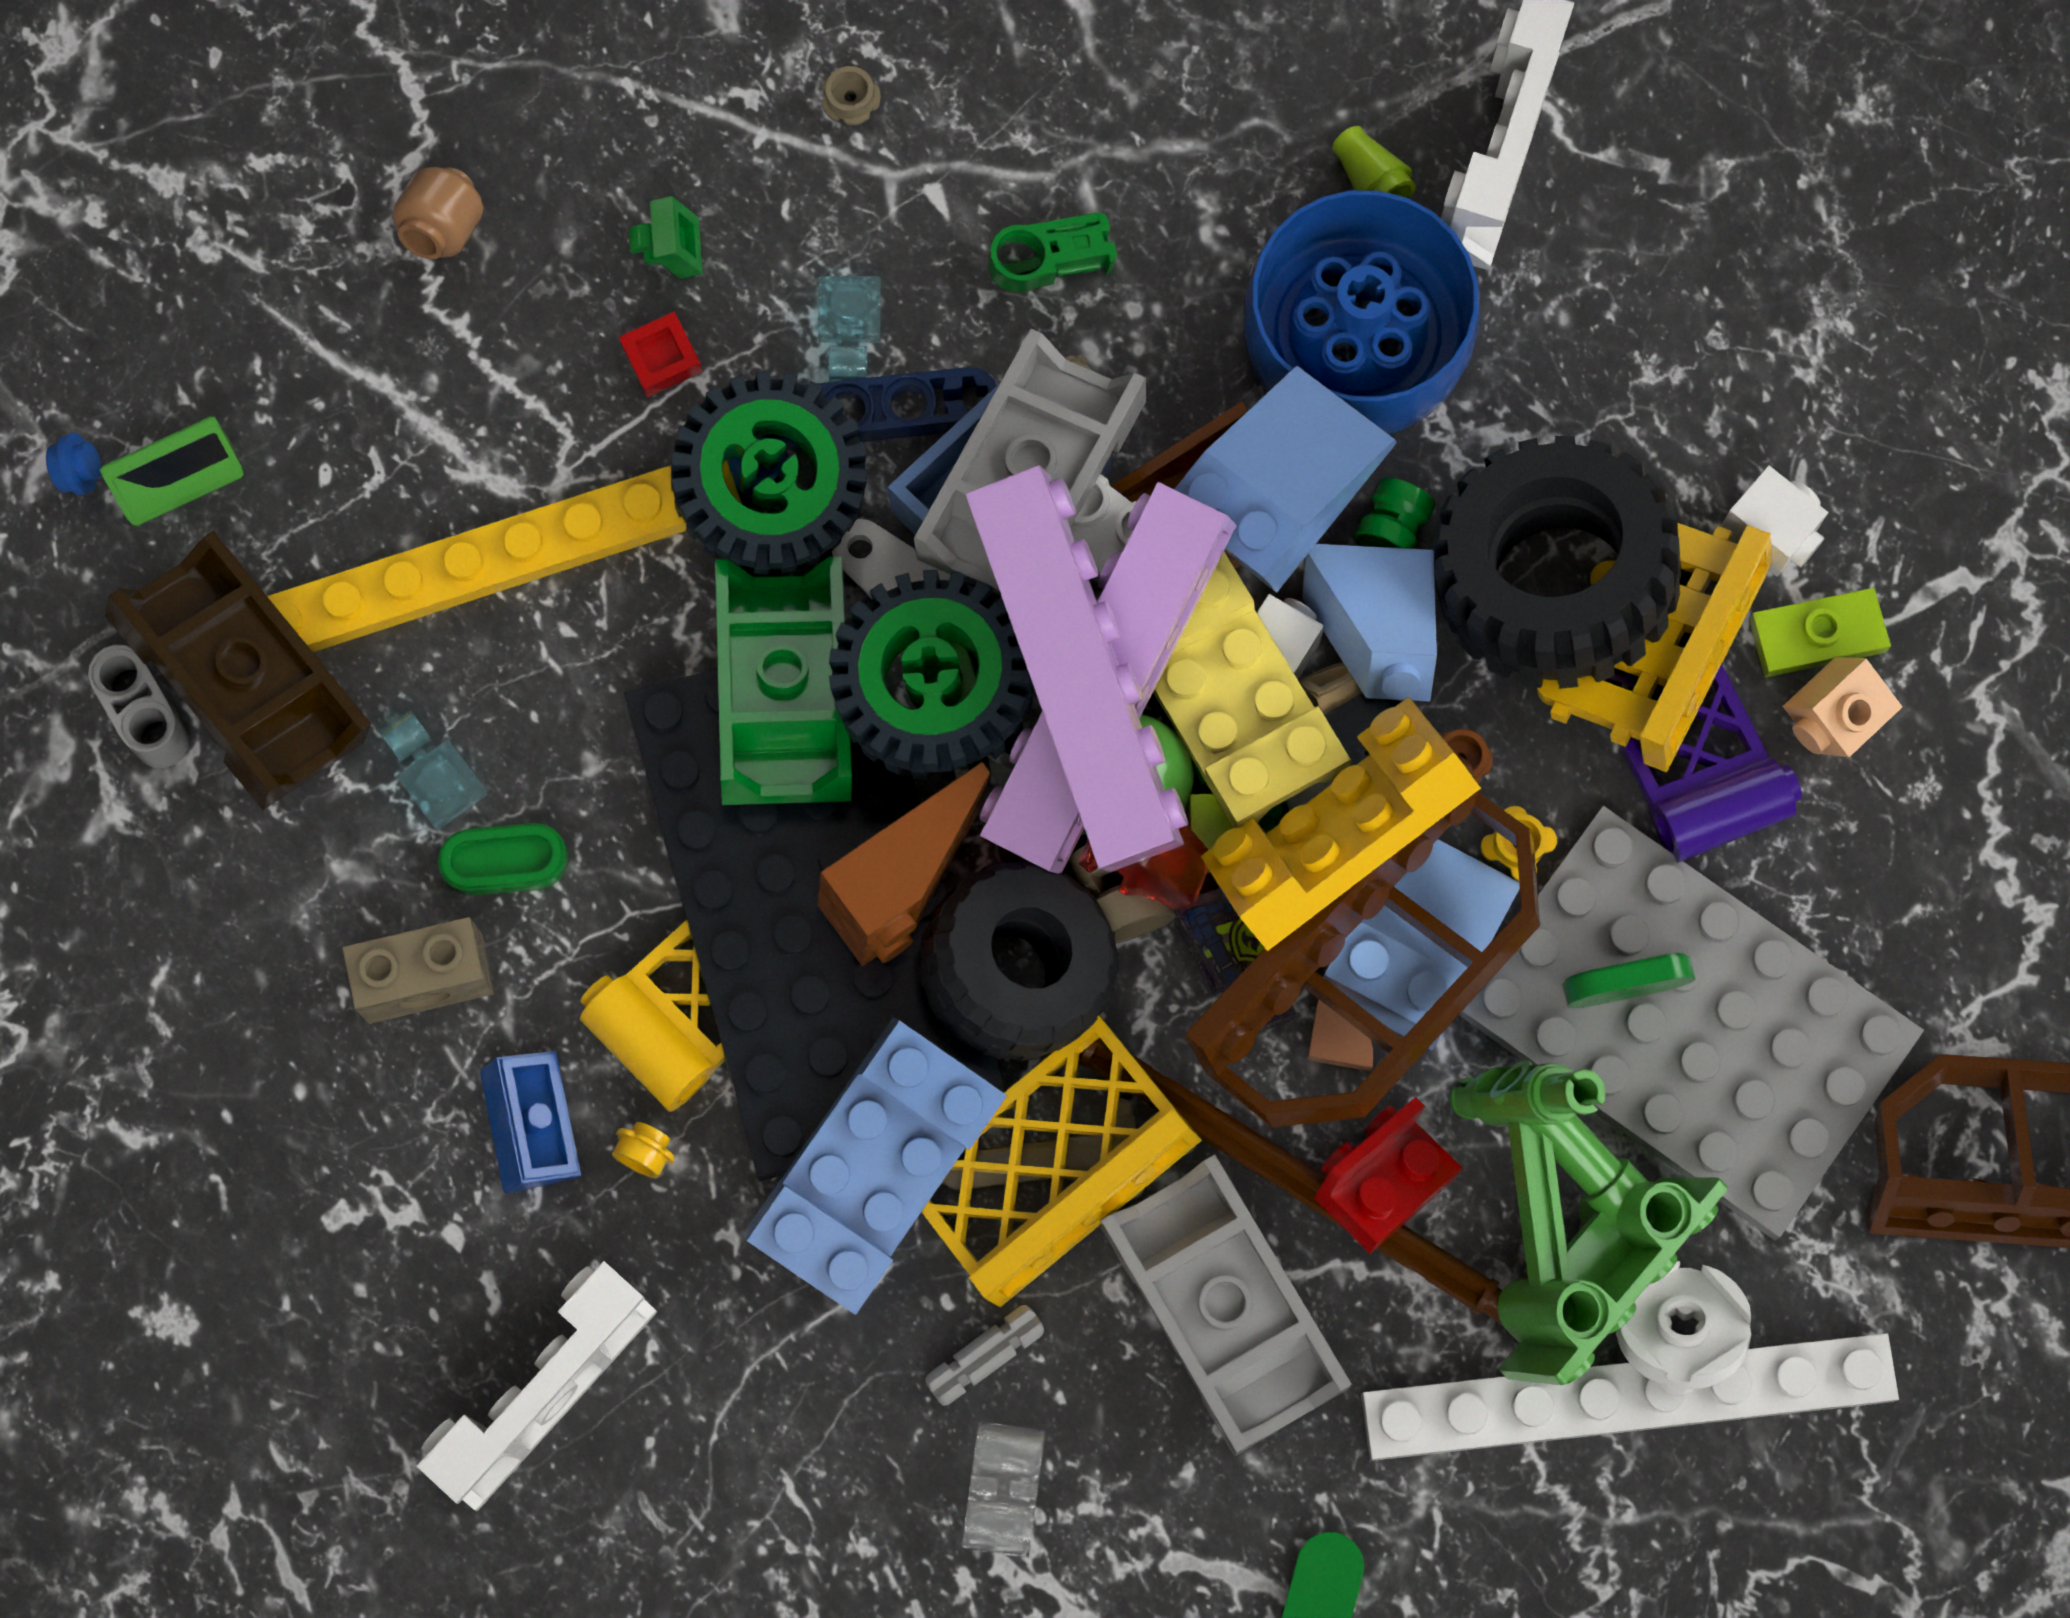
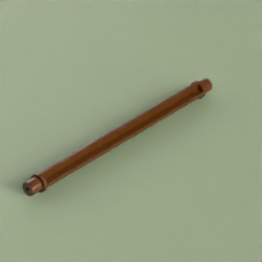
(1304, 1182)

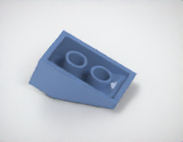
(1286, 473)

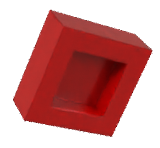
(660, 354)

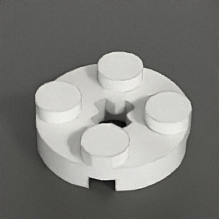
(1694, 1360)

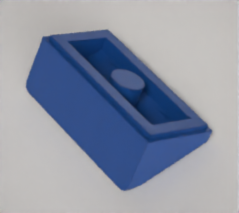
(529, 1121)

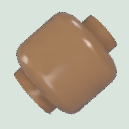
(437, 212)

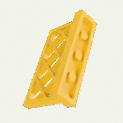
(1090, 1198)

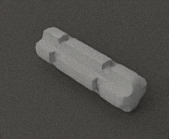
(984, 1355)

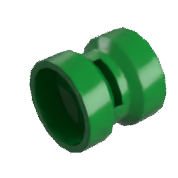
(1395, 515)

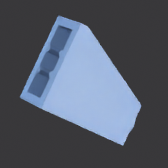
(1377, 615)

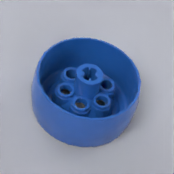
(1383, 253)

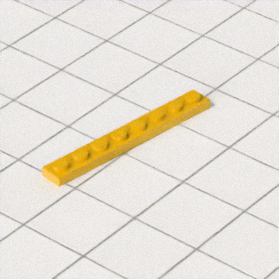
(485, 560)

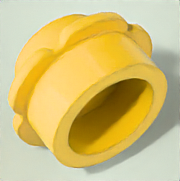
(643, 1149)

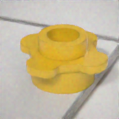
(1499, 848)

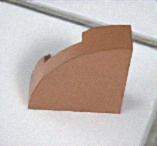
(1338, 1041)

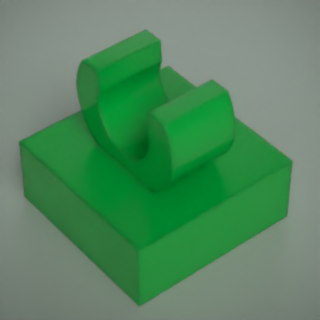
(669, 238)

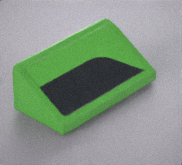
(172, 471)

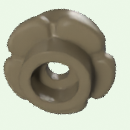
(846, 81)

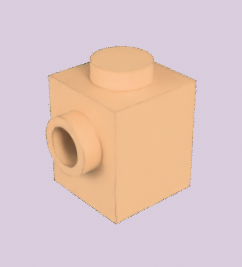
(1841, 707)

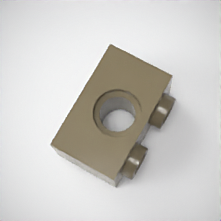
(418, 970)

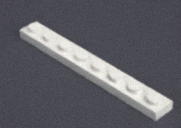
(1623, 1400)

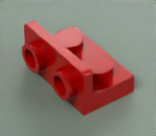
(1386, 1176)

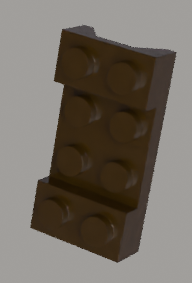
(240, 670)

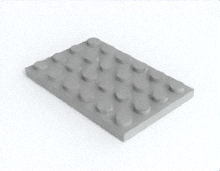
(1727, 1077)

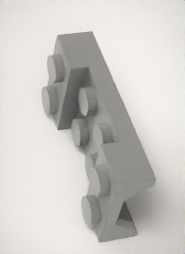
(1041, 416)
(1226, 1305)

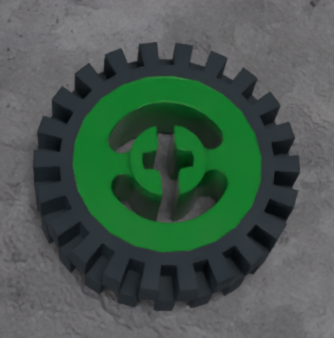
(727, 428)
(921, 622)

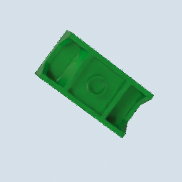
(774, 687)

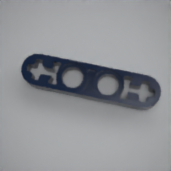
(879, 392)

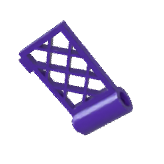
(1725, 798)

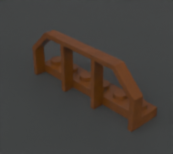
(1276, 976)
(1972, 1207)

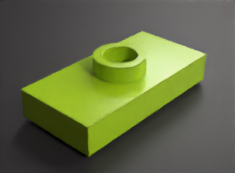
(1818, 631)

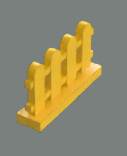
(1682, 671)

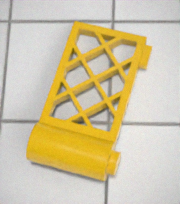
(648, 1028)

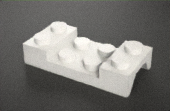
(1526, 60)
(475, 1460)

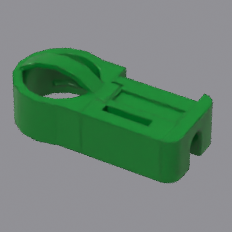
(1062, 247)

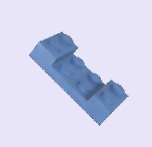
(873, 1165)

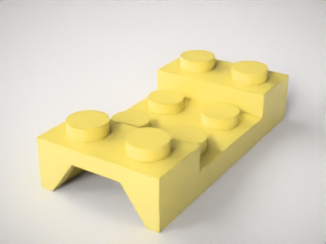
(1244, 706)

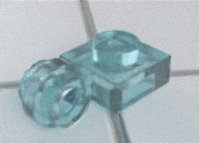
(849, 315)
(437, 780)

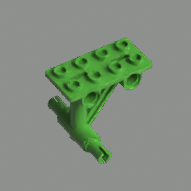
(1628, 1223)

